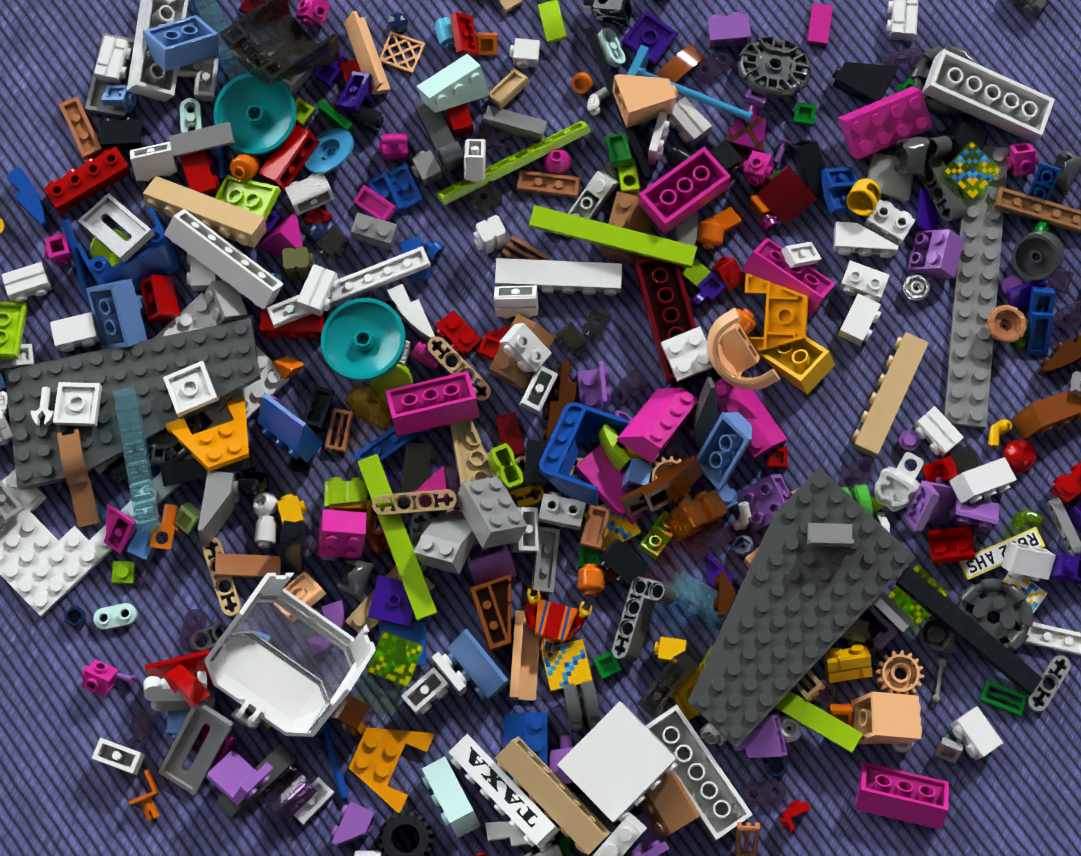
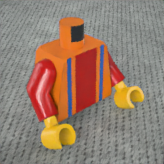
(553, 621)

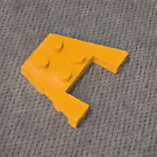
(784, 314)
(219, 444)
(378, 757)

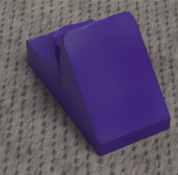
(356, 91)

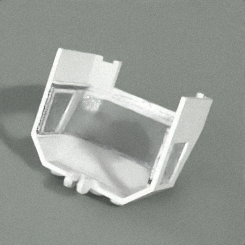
(286, 660)

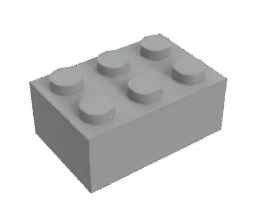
(491, 512)

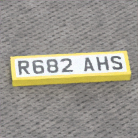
(993, 556)

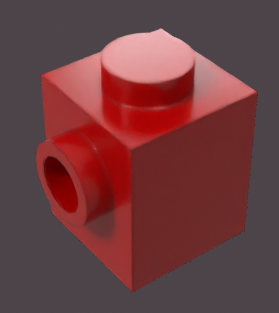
(459, 120)

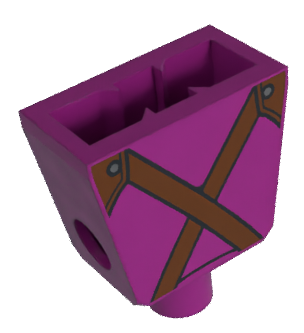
(748, 136)

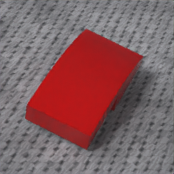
(187, 684)

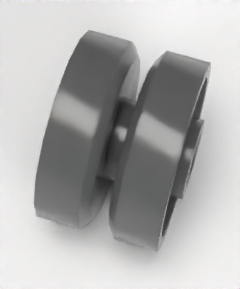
(1026, 257)
(581, 706)

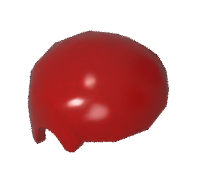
(1020, 455)

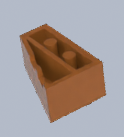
(1047, 414)
(494, 611)

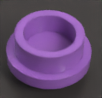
(1010, 282)
(909, 440)

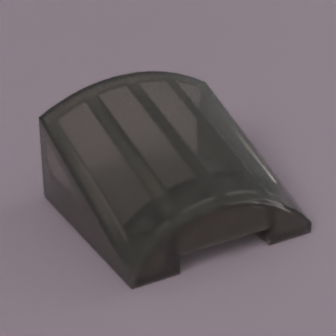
(275, 45)

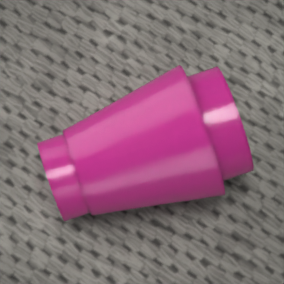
(422, 356)

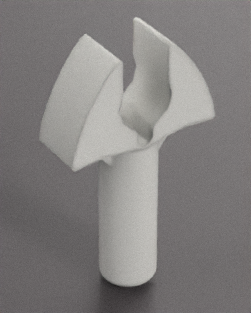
(44, 404)

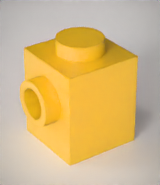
(291, 509)
(668, 648)

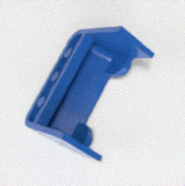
(156, 260)
(574, 427)

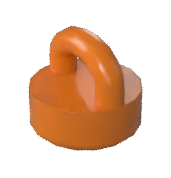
(582, 83)

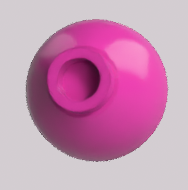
(556, 162)

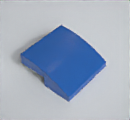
(836, 187)
(398, 188)
(415, 633)

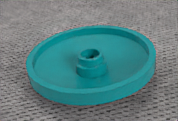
(258, 113)
(363, 339)

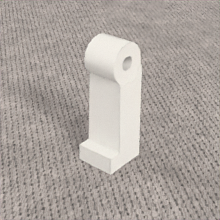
(159, 690)

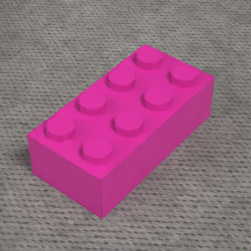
(885, 122)
(684, 190)

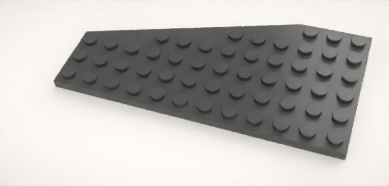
(224, 348)
(793, 606)

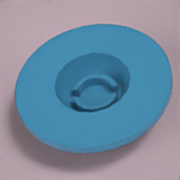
(331, 152)

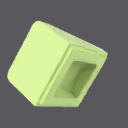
(187, 517)

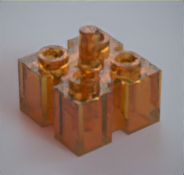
(695, 514)

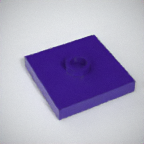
(652, 34)
(391, 602)

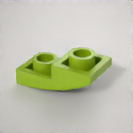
(552, 21)
(608, 441)
(657, 537)

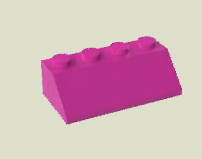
(769, 264)
(432, 403)
(658, 422)
(765, 431)
(902, 796)

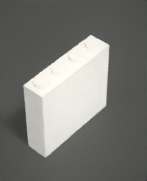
(618, 762)

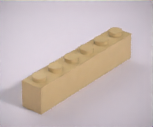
(219, 216)
(890, 394)
(552, 795)

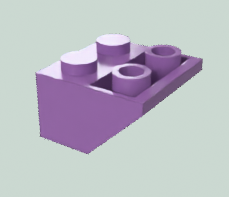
(935, 253)
(981, 515)
(489, 563)
(355, 824)

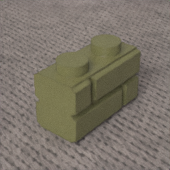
(297, 263)

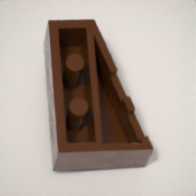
(353, 715)

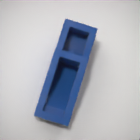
(28, 196)
(1040, 320)

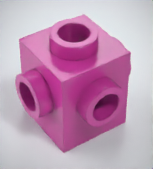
(312, 12)
(1022, 159)
(758, 168)
(57, 250)
(99, 678)

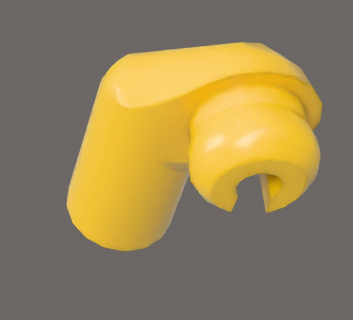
(997, 430)

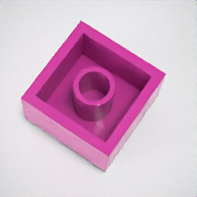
(341, 534)

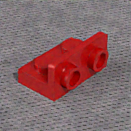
(464, 34)
(457, 333)
(951, 545)

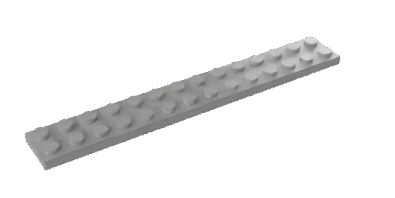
(973, 301)

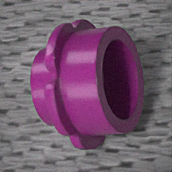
(768, 223)

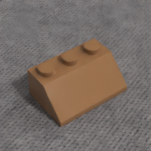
(628, 215)
(506, 368)
(669, 806)

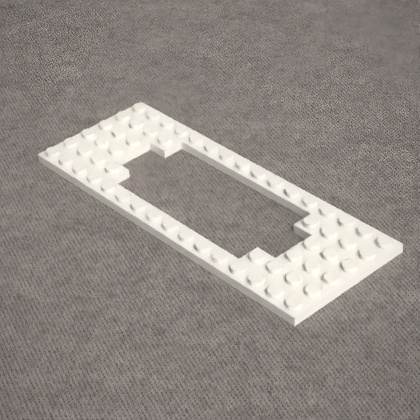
(48, 568)

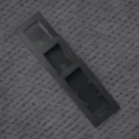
(315, 417)
(192, 470)

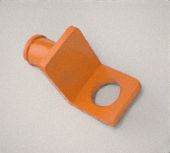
(167, 526)
(146, 800)

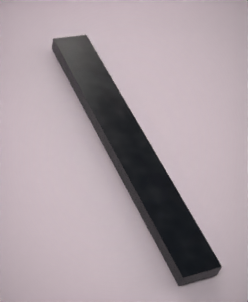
(609, 82)
(968, 631)

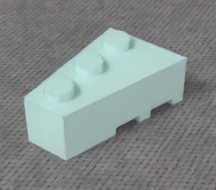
(454, 85)
(450, 797)

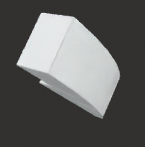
(411, 312)
(504, 830)

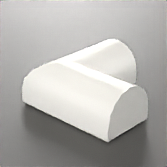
(205, 77)

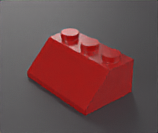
(192, 662)

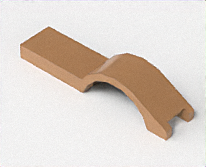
(78, 479)

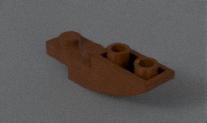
(1065, 356)
(565, 394)
(666, 488)
(725, 596)

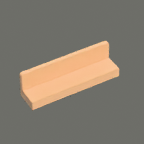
(366, 52)
(524, 661)

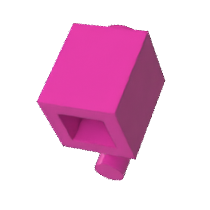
(394, 147)

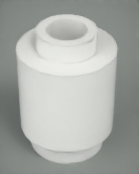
(265, 531)

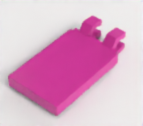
(600, 472)

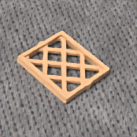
(406, 39)

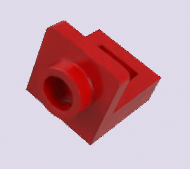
(729, 272)
(943, 468)
(795, 809)

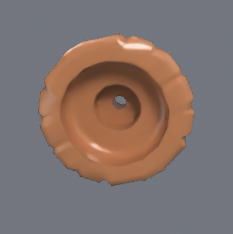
(1009, 318)

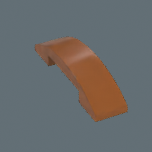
(681, 64)

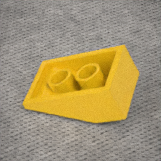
(800, 362)

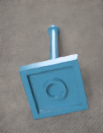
(640, 66)

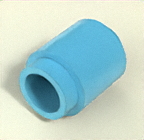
(445, 33)

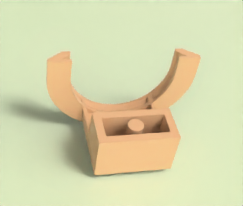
(733, 353)

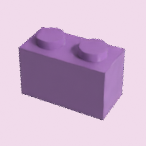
(728, 30)

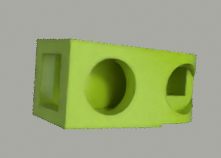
(629, 179)

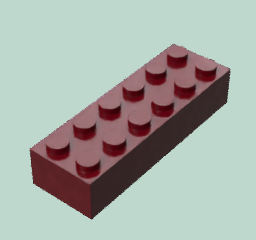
(665, 306)

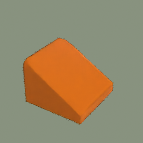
(487, 43)
(759, 206)
(728, 219)
(288, 366)
(842, 712)

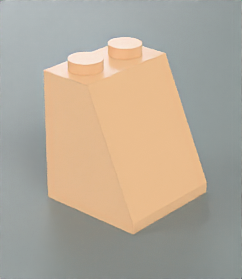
(643, 97)
(887, 718)

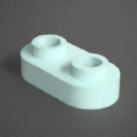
(611, 47)
(190, 120)
(115, 617)

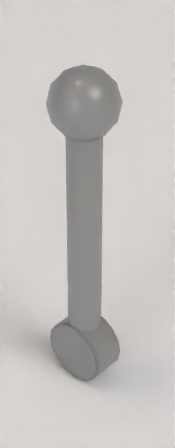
(941, 663)

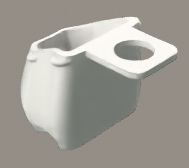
(898, 485)

